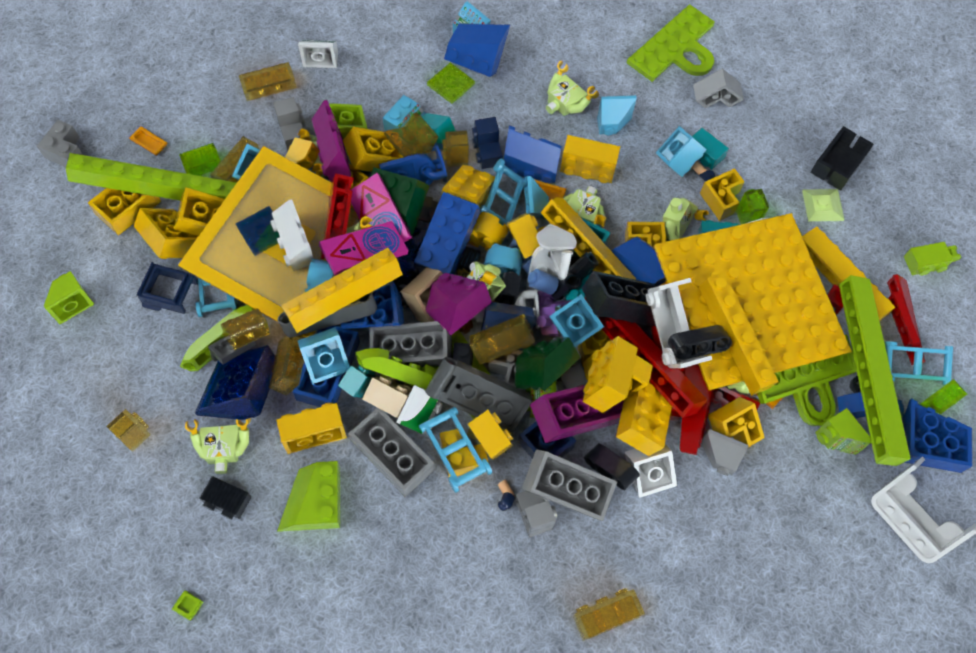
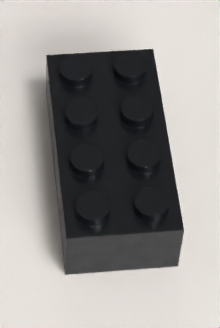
(619, 298)

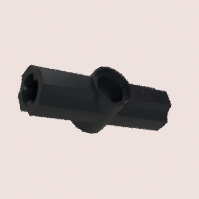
(580, 270)

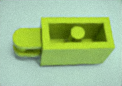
(930, 258)

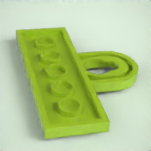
(671, 42)
(814, 375)

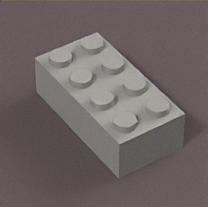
(414, 342)
(392, 451)
(569, 485)

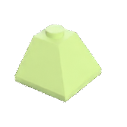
(823, 205)

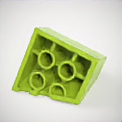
(313, 499)

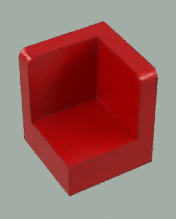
(835, 298)

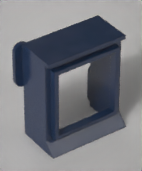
(156, 302)

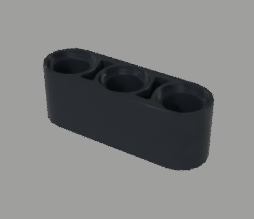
(699, 342)
(611, 466)

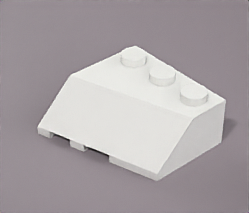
(292, 236)

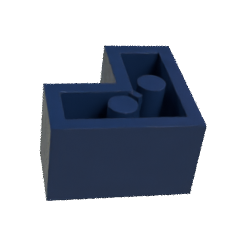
(486, 142)

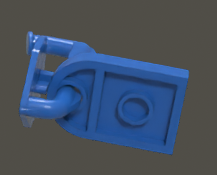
(419, 166)

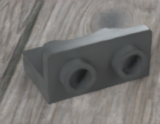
(223, 352)

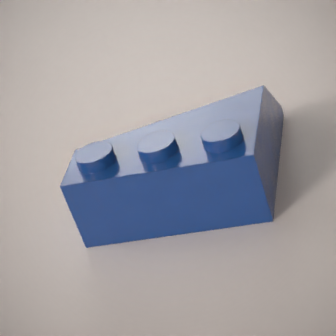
(477, 46)
(640, 261)
(388, 311)
(937, 439)

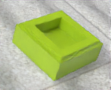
(187, 605)

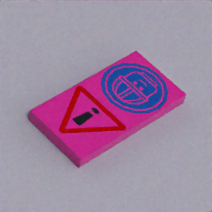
(375, 202)
(354, 247)

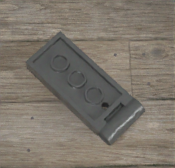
(477, 392)

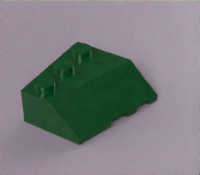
(407, 195)
(544, 363)

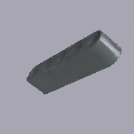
(360, 308)

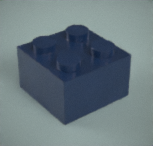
(532, 440)

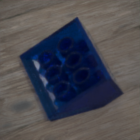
(238, 386)

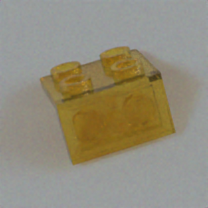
(414, 138)

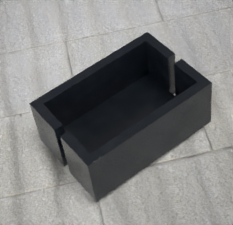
(840, 160)

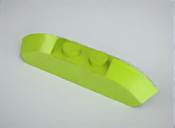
(198, 353)
(378, 361)

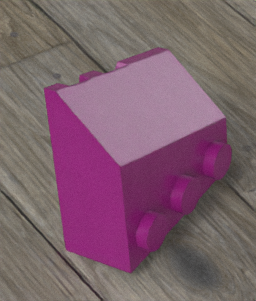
(330, 143)
(456, 301)

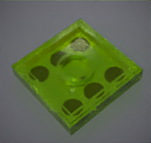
(450, 83)

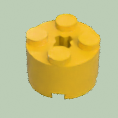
(488, 231)

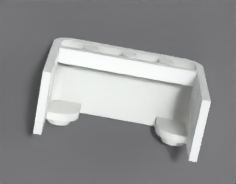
(670, 319)
(912, 521)

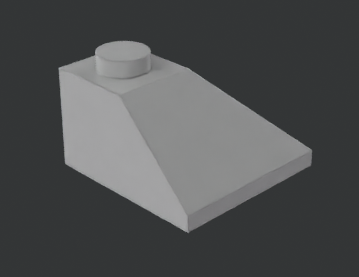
(723, 451)

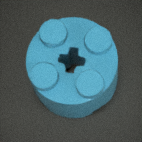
(505, 258)
(318, 272)

